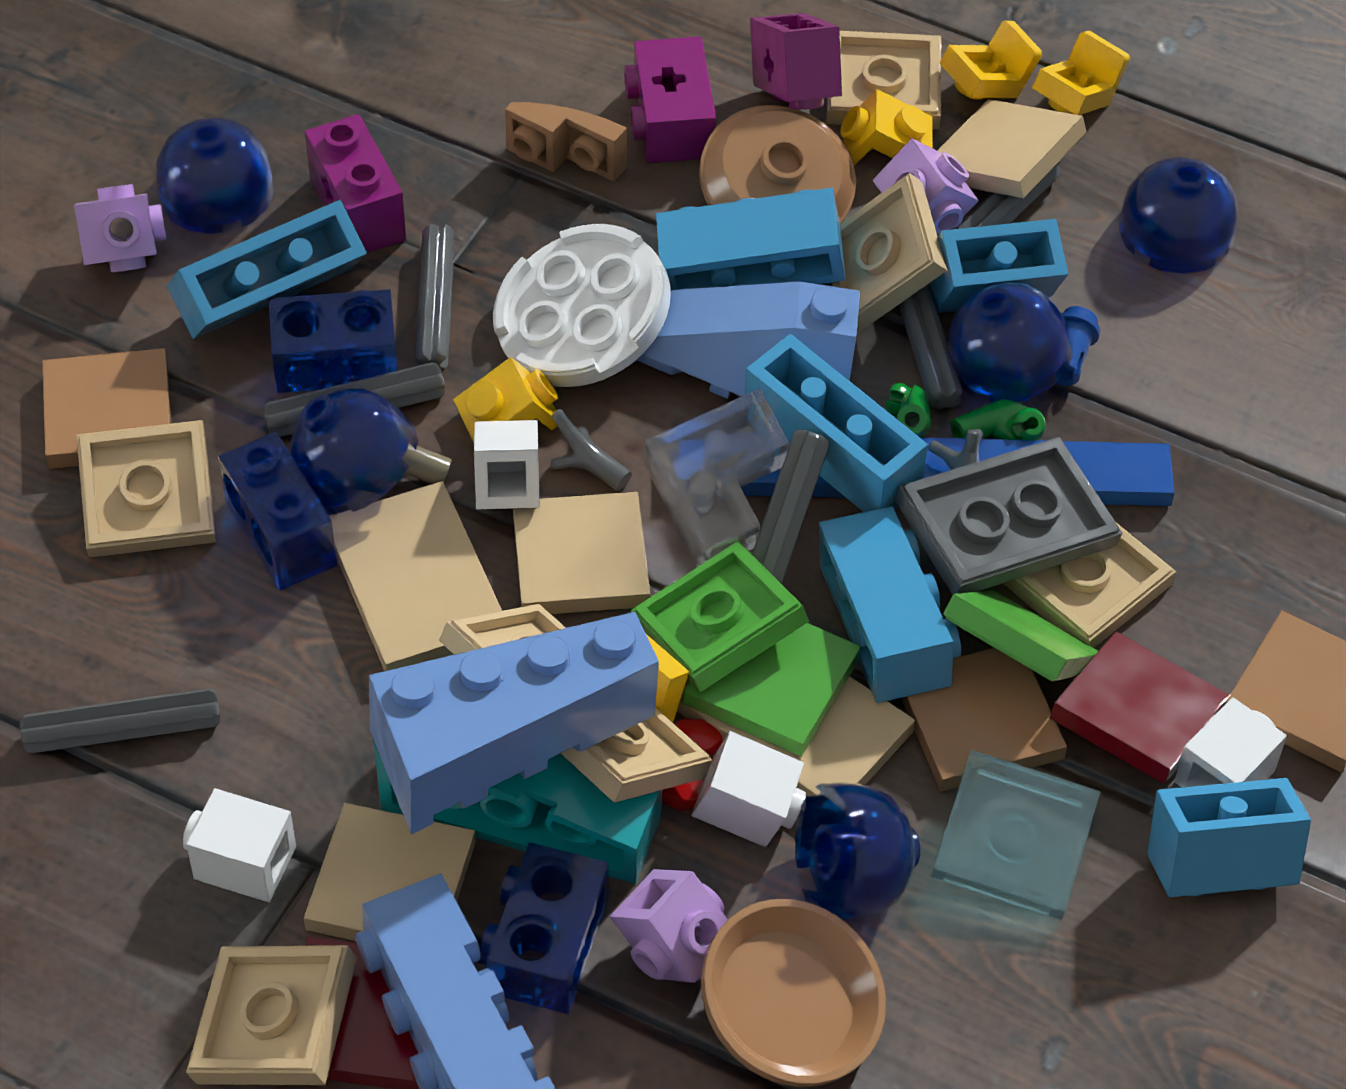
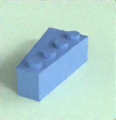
(506, 709)
(439, 996)

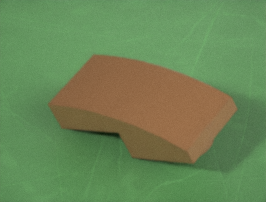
(557, 133)

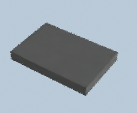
(1007, 516)

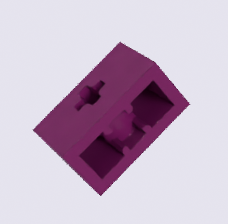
(796, 59)
(672, 98)
(351, 169)

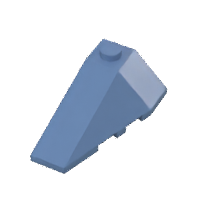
(727, 328)

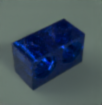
(331, 339)
(278, 510)
(557, 928)

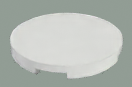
(583, 305)

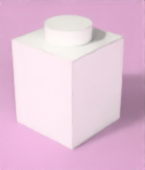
(506, 464)
(1231, 748)
(750, 790)
(240, 844)

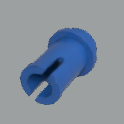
(1085, 333)

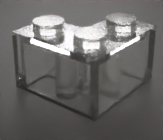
(705, 466)

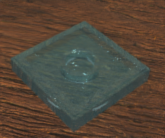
(1016, 834)

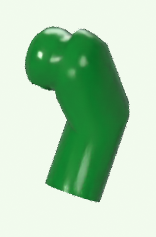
(910, 407)
(1002, 421)

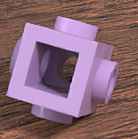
(942, 181)
(102, 245)
(670, 924)

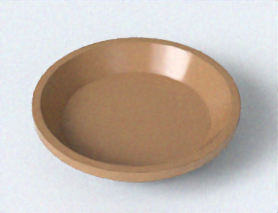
(775, 154)
(793, 992)

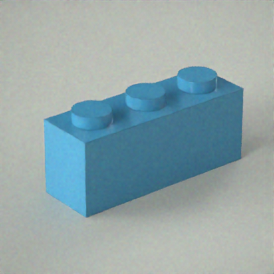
(753, 242)
(266, 267)
(868, 446)
(888, 604)

